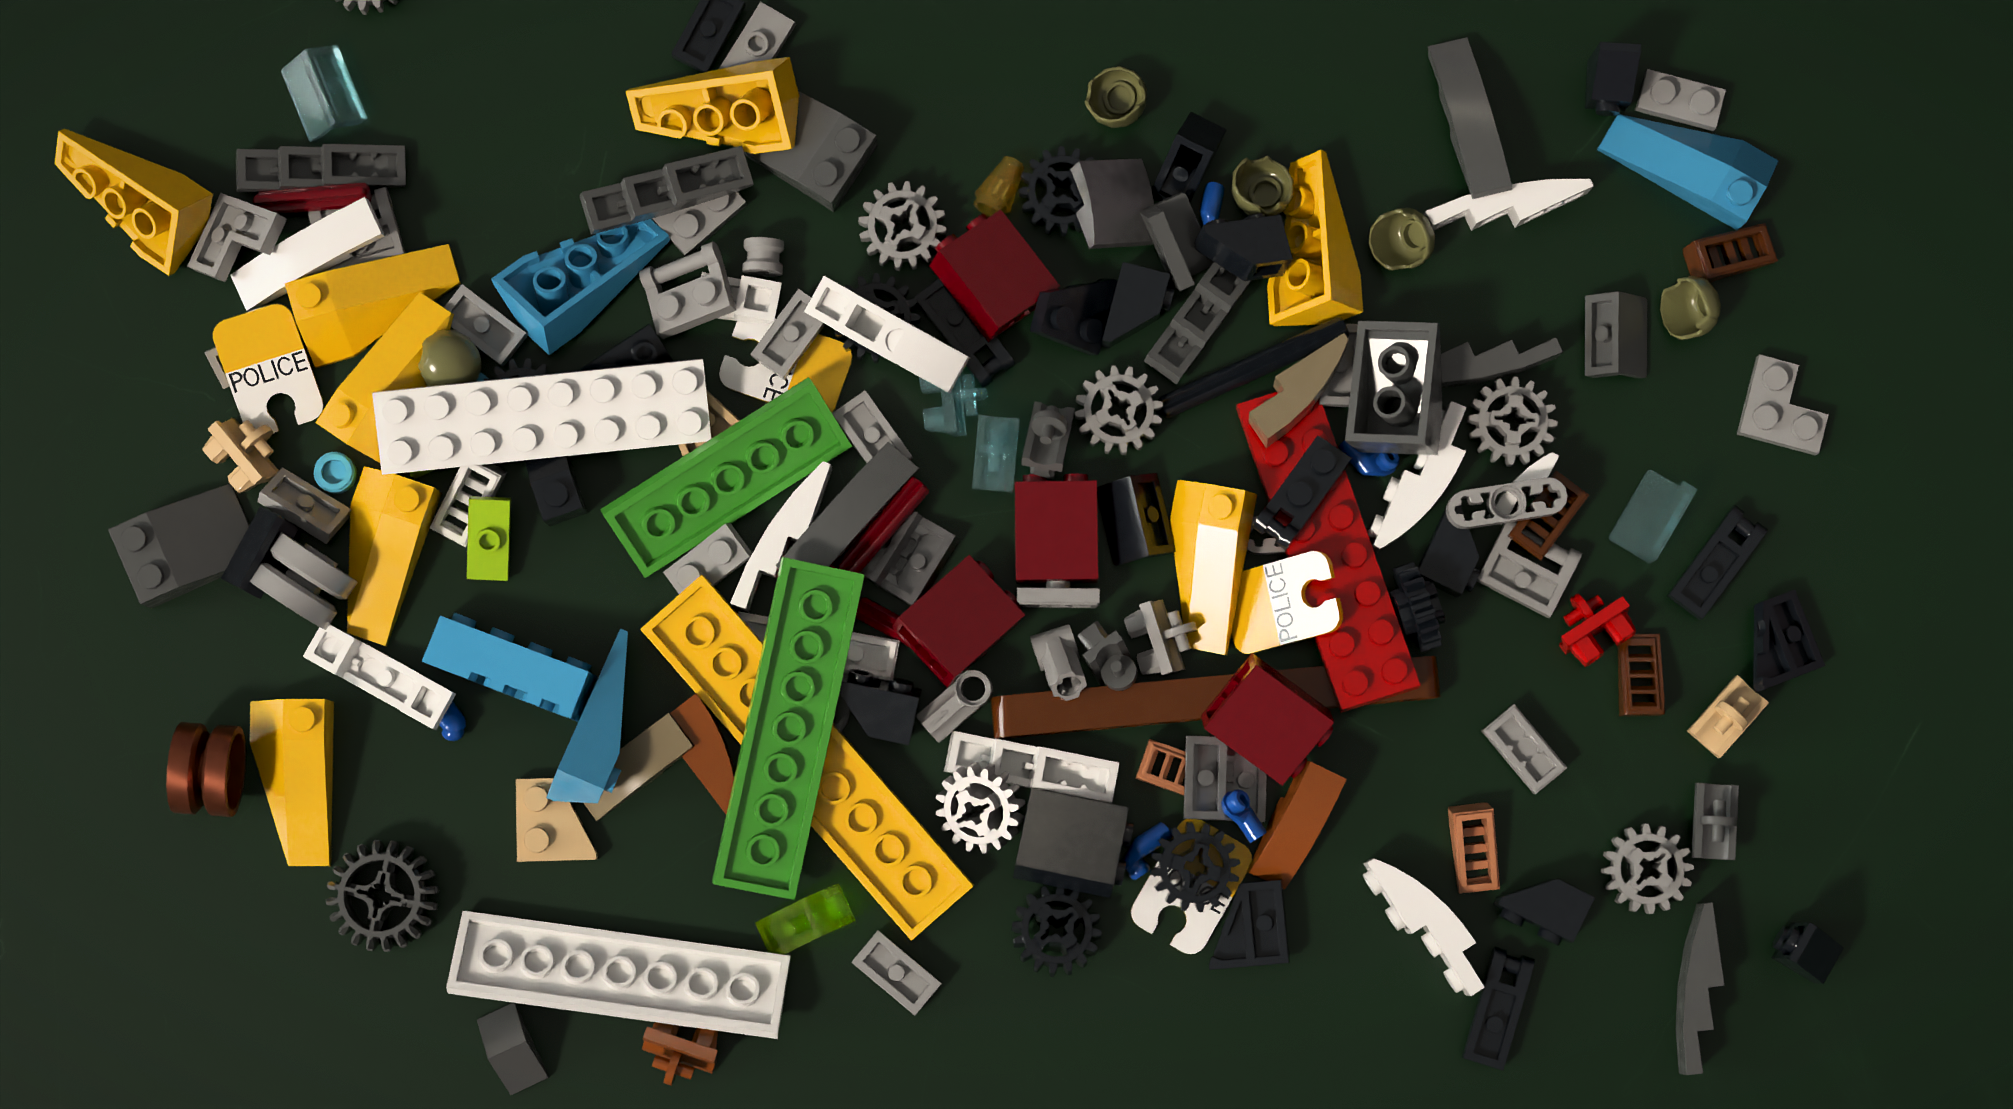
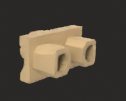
(246, 448)
(1727, 717)

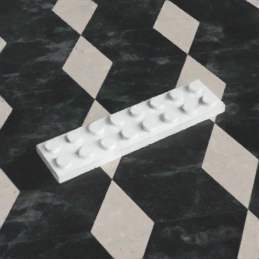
(541, 416)
(619, 974)

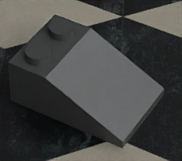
(826, 153)
(1396, 388)
(180, 544)

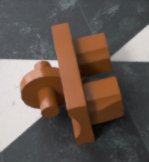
(679, 1055)

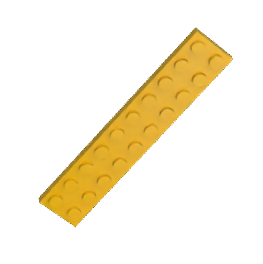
(853, 804)

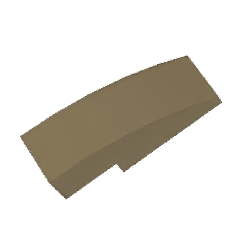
(1297, 391)
(643, 762)

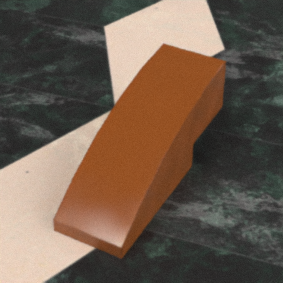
(710, 754)
(1296, 823)

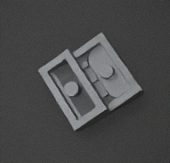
(1113, 201)
(911, 558)
(1212, 772)

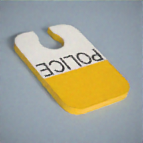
(264, 358)
(823, 363)
(1274, 604)
(1198, 924)

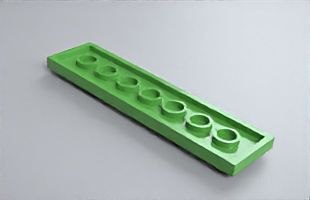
(788, 728)

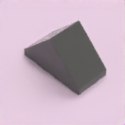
(511, 1049)

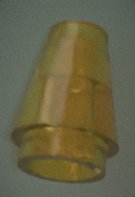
(999, 187)

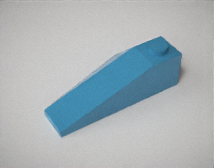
(1700, 167)
(569, 286)
(595, 744)

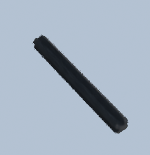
(1251, 367)

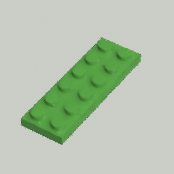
(726, 477)

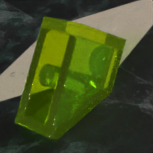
(805, 920)

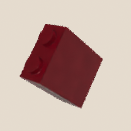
(992, 273)
(1056, 529)
(958, 620)
(1268, 720)

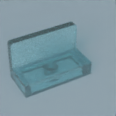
(322, 91)
(1651, 516)

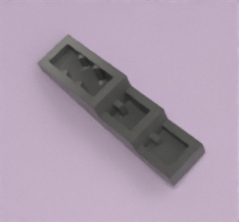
(1469, 118)
(320, 166)
(666, 189)
(1196, 322)
(1462, 367)
(853, 508)
(1698, 972)

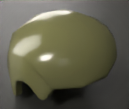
(1116, 97)
(1262, 186)
(1401, 239)
(1690, 307)
(449, 359)

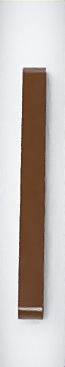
(1160, 702)

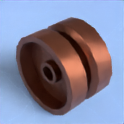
(206, 769)

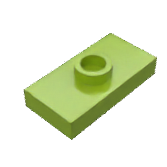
(488, 538)

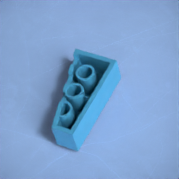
(510, 668)

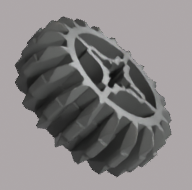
(378, 914)

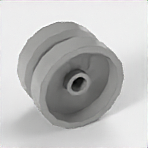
(303, 581)

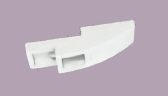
(886, 334)
(1415, 494)
(1418, 907)

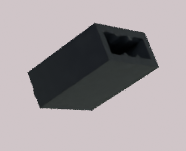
(1073, 843)

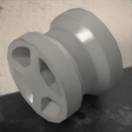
(763, 256)

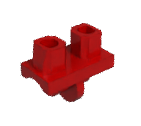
(1581, 638)

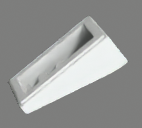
(455, 492)

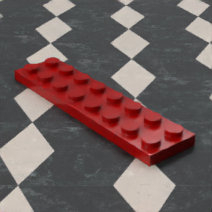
(1368, 650)

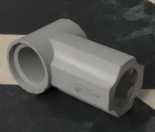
(1059, 659)
(952, 706)

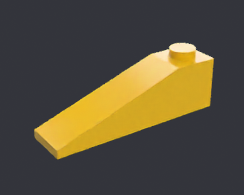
(730, 106)
(150, 202)
(1324, 270)
(356, 304)
(387, 366)
(385, 542)
(1211, 545)
(296, 769)

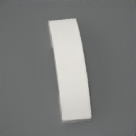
(380, 675)

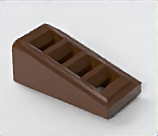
(1705, 262)
(1575, 497)
(1657, 704)

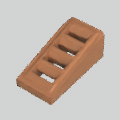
(1147, 763)
(1487, 829)

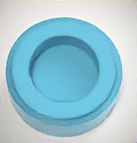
(335, 472)

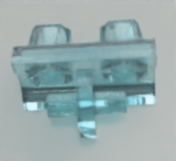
(951, 415)
(995, 453)

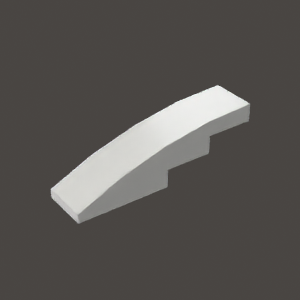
(1521, 203)
(307, 253)
(786, 526)
(1036, 766)

